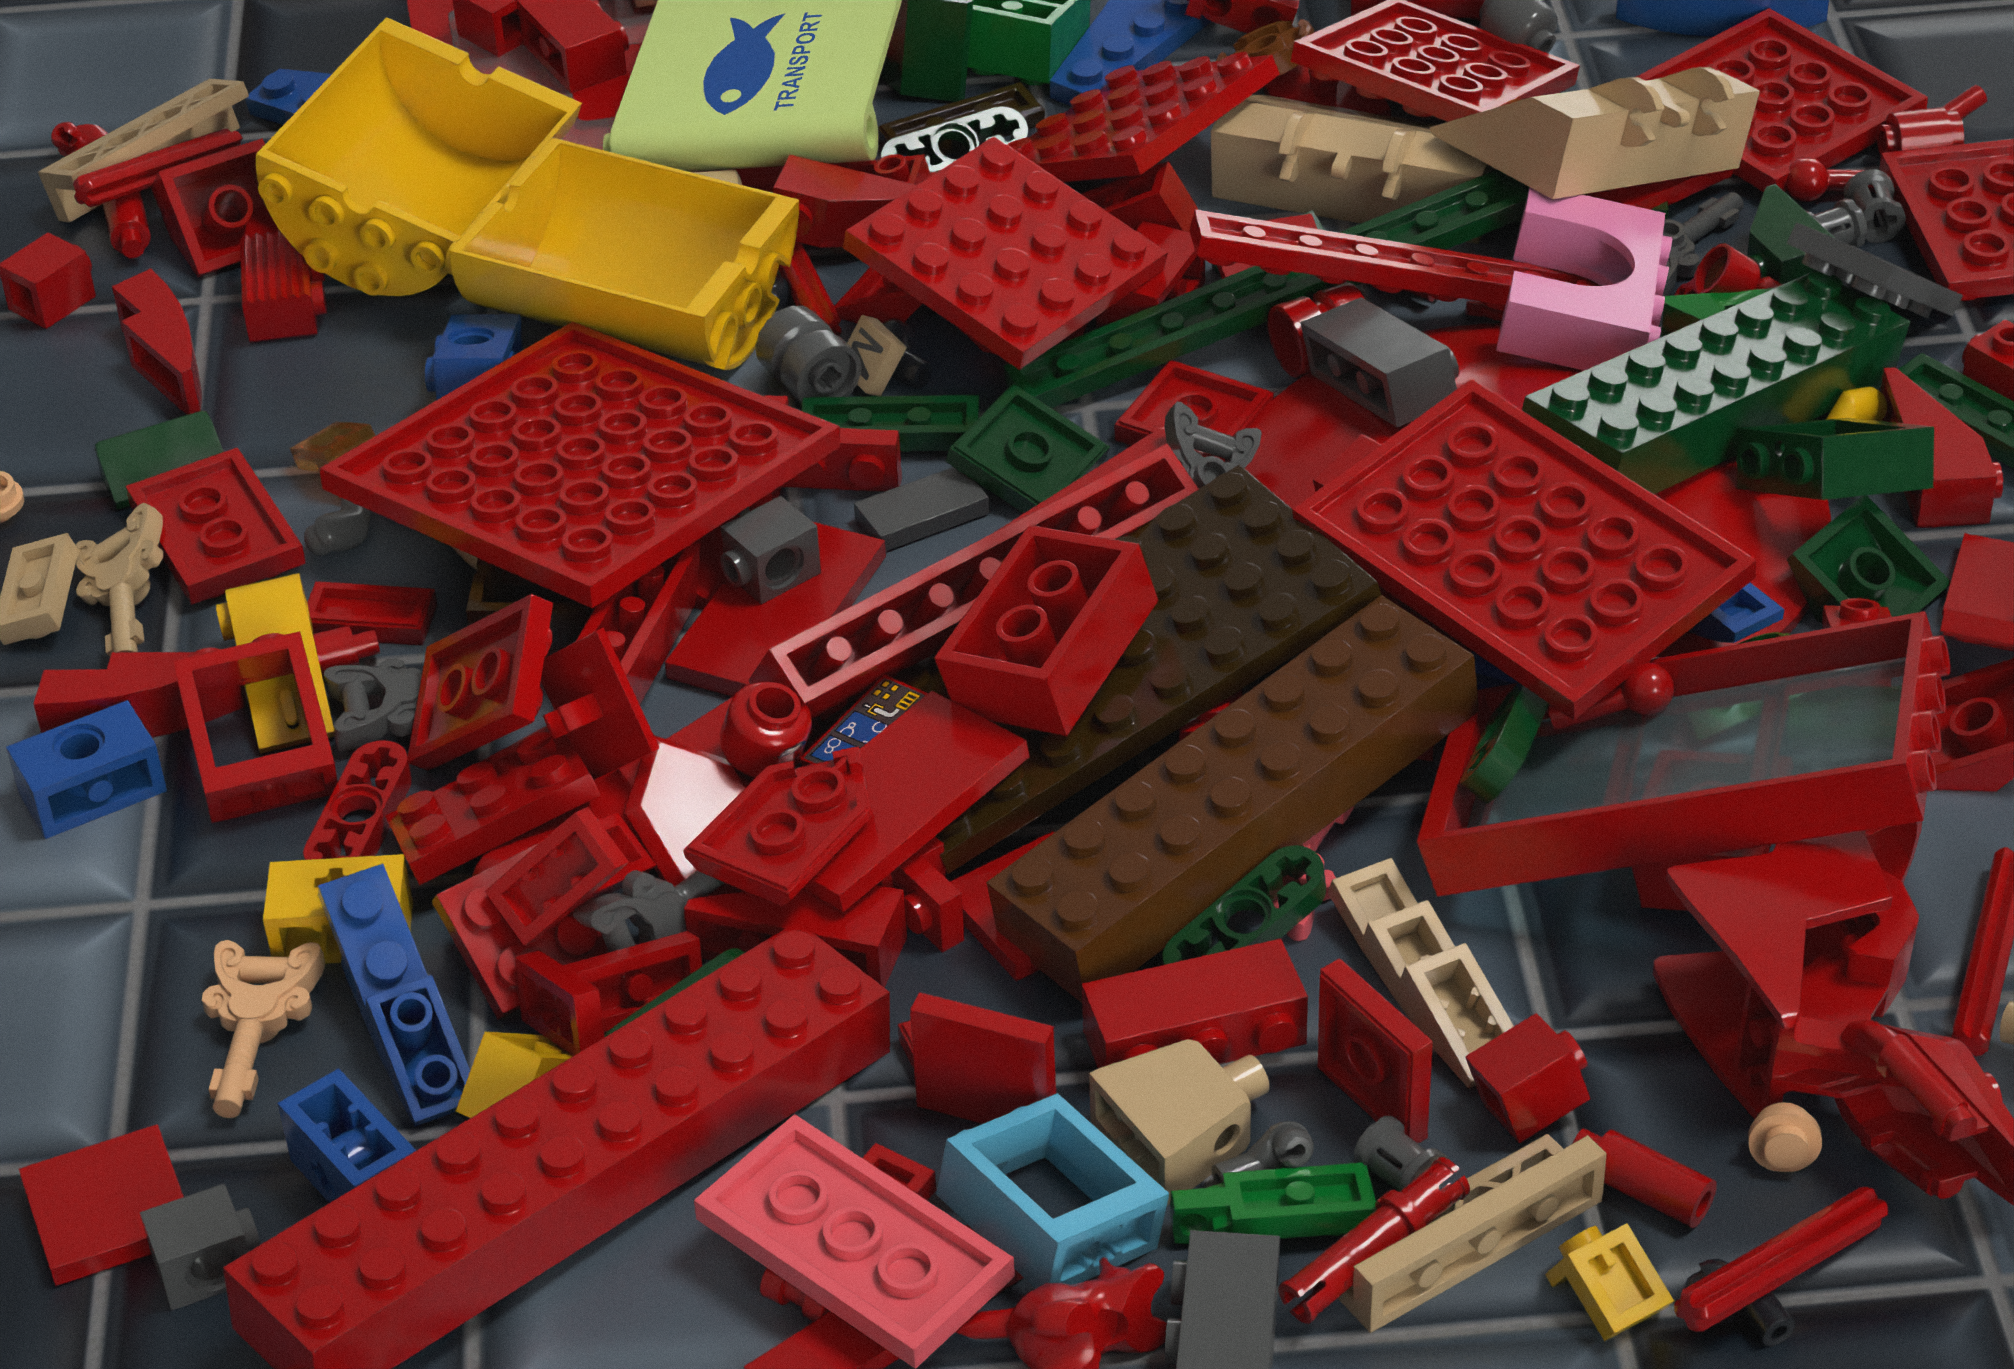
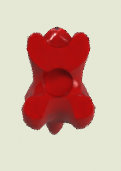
(1080, 1321)

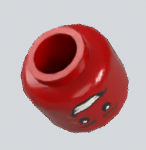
(764, 727)

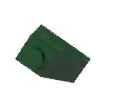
(1771, 231)

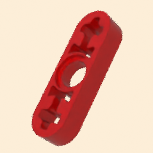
(355, 792)

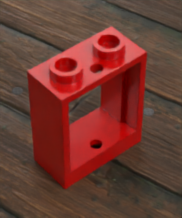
(269, 779)

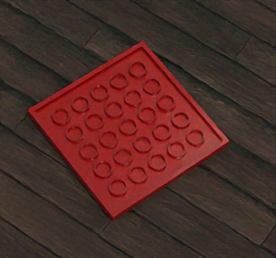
(581, 462)

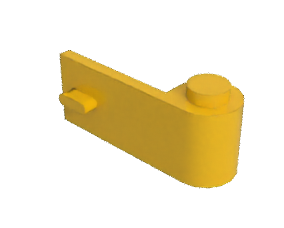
(274, 703)

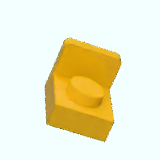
(1611, 1279)

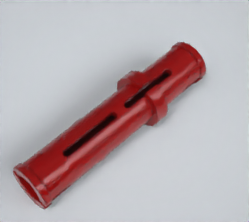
(1395, 1218)

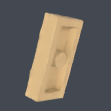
(36, 588)

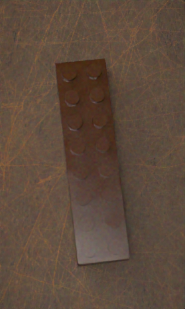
(1232, 793)

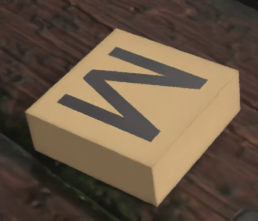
(878, 353)

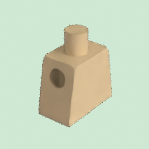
(1177, 1110)

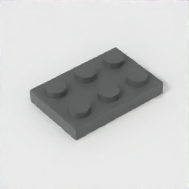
(1872, 273)

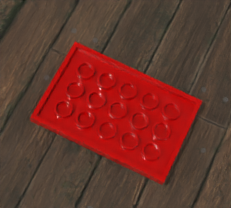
(1526, 547)

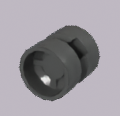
(807, 355)

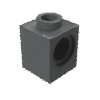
(770, 550)
(194, 1242)

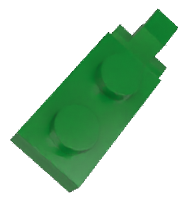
(1277, 1202)

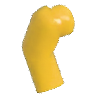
(1860, 404)

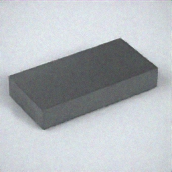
(921, 508)

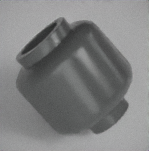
(1520, 22)

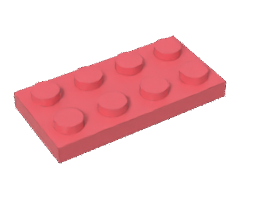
(855, 1240)

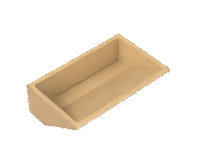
(1613, 133)
(1331, 159)

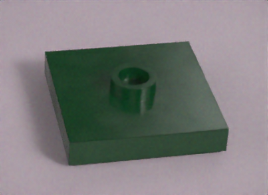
(1025, 450)

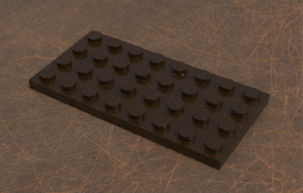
(1235, 599)

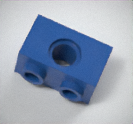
(470, 348)
(86, 769)

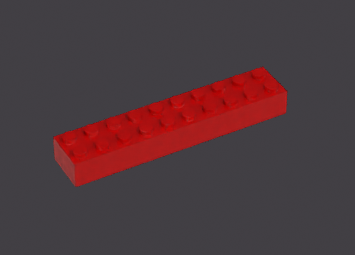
(559, 1160)

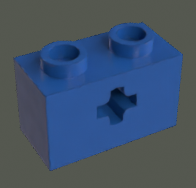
(338, 1135)

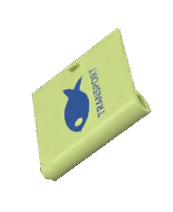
(755, 83)

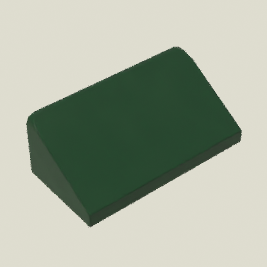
(154, 451)

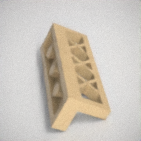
(183, 118)
(1503, 1212)

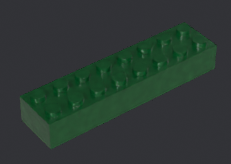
(1759, 363)

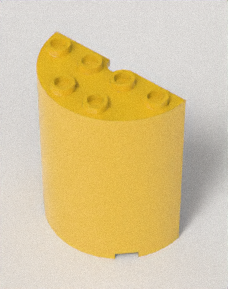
(401, 158)
(631, 253)

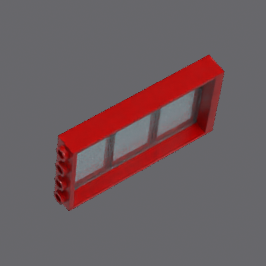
(1748, 754)

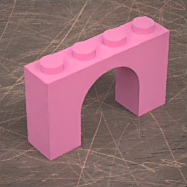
(1600, 241)

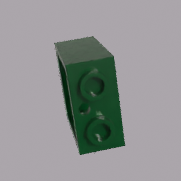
(1835, 458)

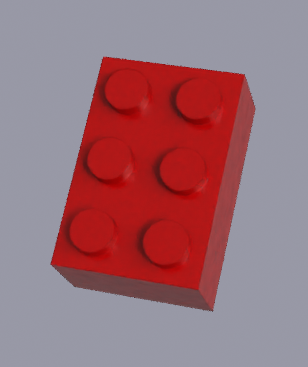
(1047, 629)

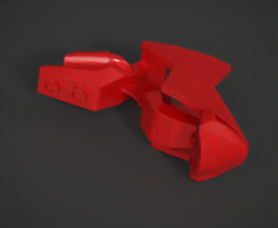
(1808, 956)

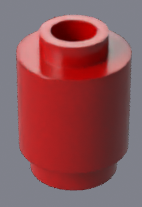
(1920, 130)

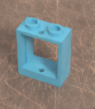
(1117, 1225)

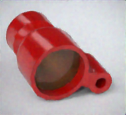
(1726, 272)

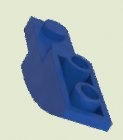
(395, 994)

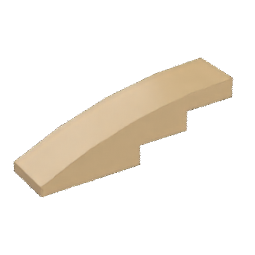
(1419, 964)

